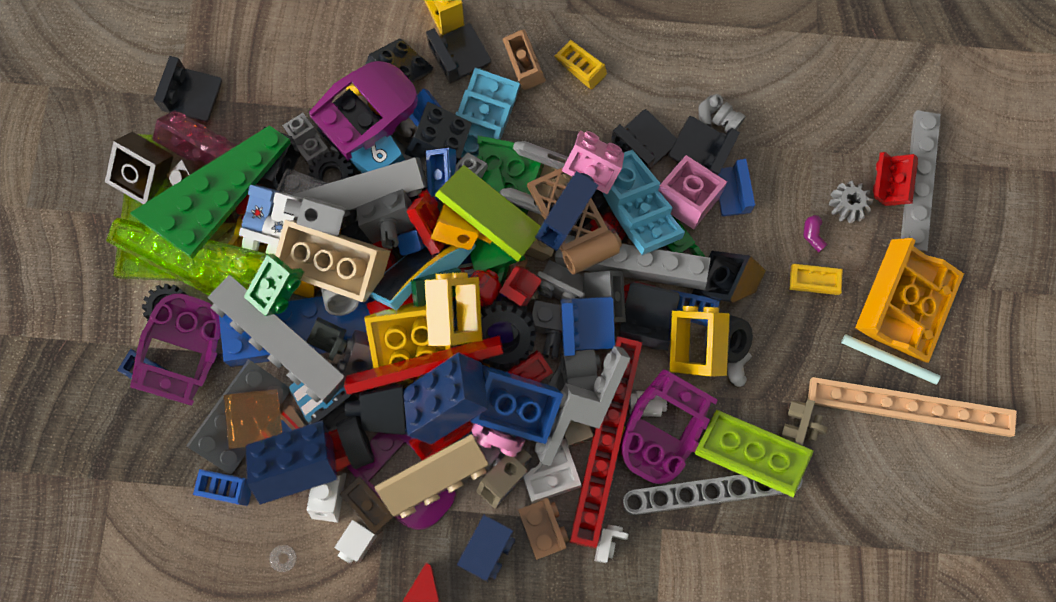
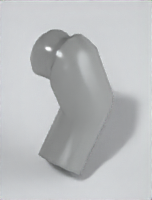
(708, 107)
(736, 371)

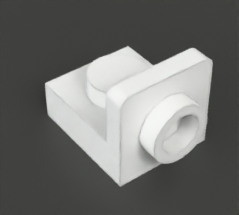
(605, 547)

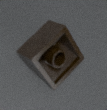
(137, 167)

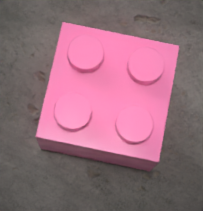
(691, 191)

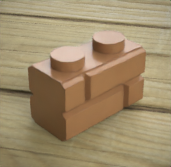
(524, 59)

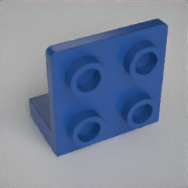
(587, 324)

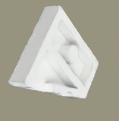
(553, 480)

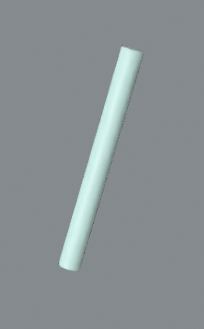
(890, 359)

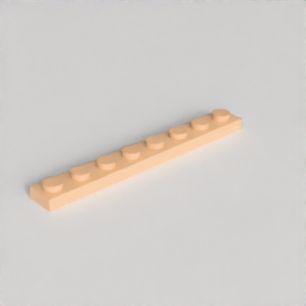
(912, 407)

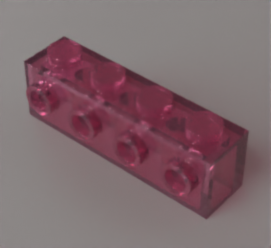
(189, 138)

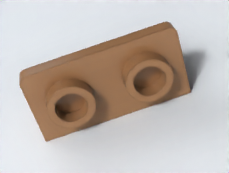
(543, 529)

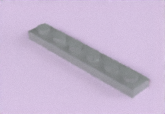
(924, 145)

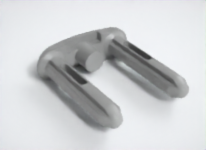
(539, 155)

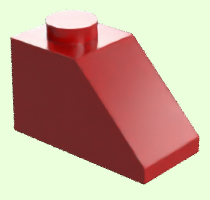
(424, 587)

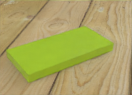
(489, 212)
(754, 453)

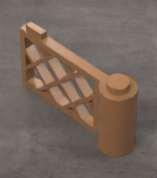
(583, 250)

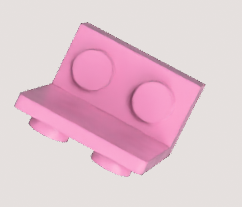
(595, 159)

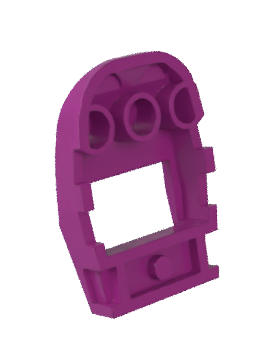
(384, 89)
(183, 323)
(384, 448)
(654, 452)

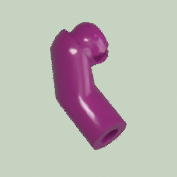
(811, 233)

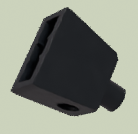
(380, 409)

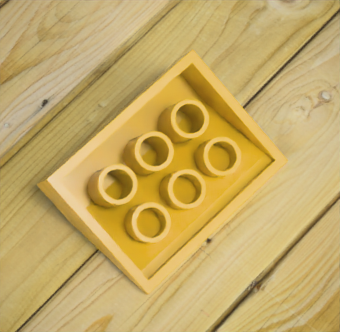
(399, 336)

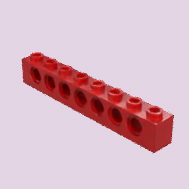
(603, 456)

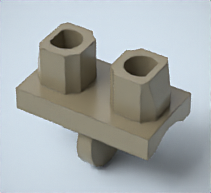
(803, 411)

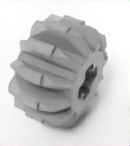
(859, 198)

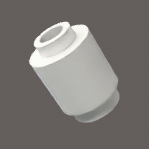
(653, 409)

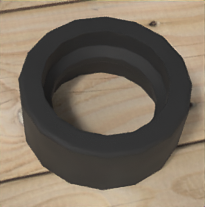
(355, 442)

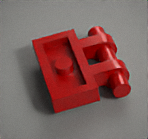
(424, 215)

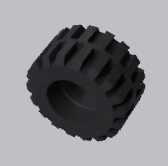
(521, 319)

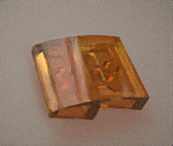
(252, 417)

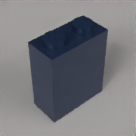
(567, 210)

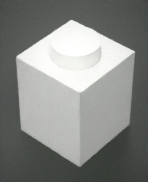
(355, 542)

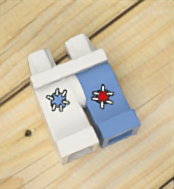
(265, 218)

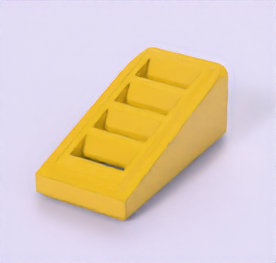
(592, 74)

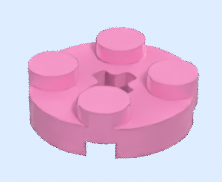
(489, 437)

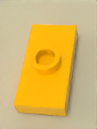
(816, 279)

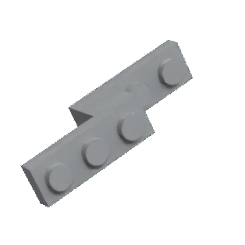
(585, 405)

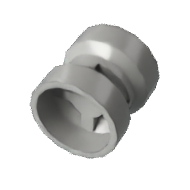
(728, 117)

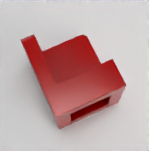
(521, 285)

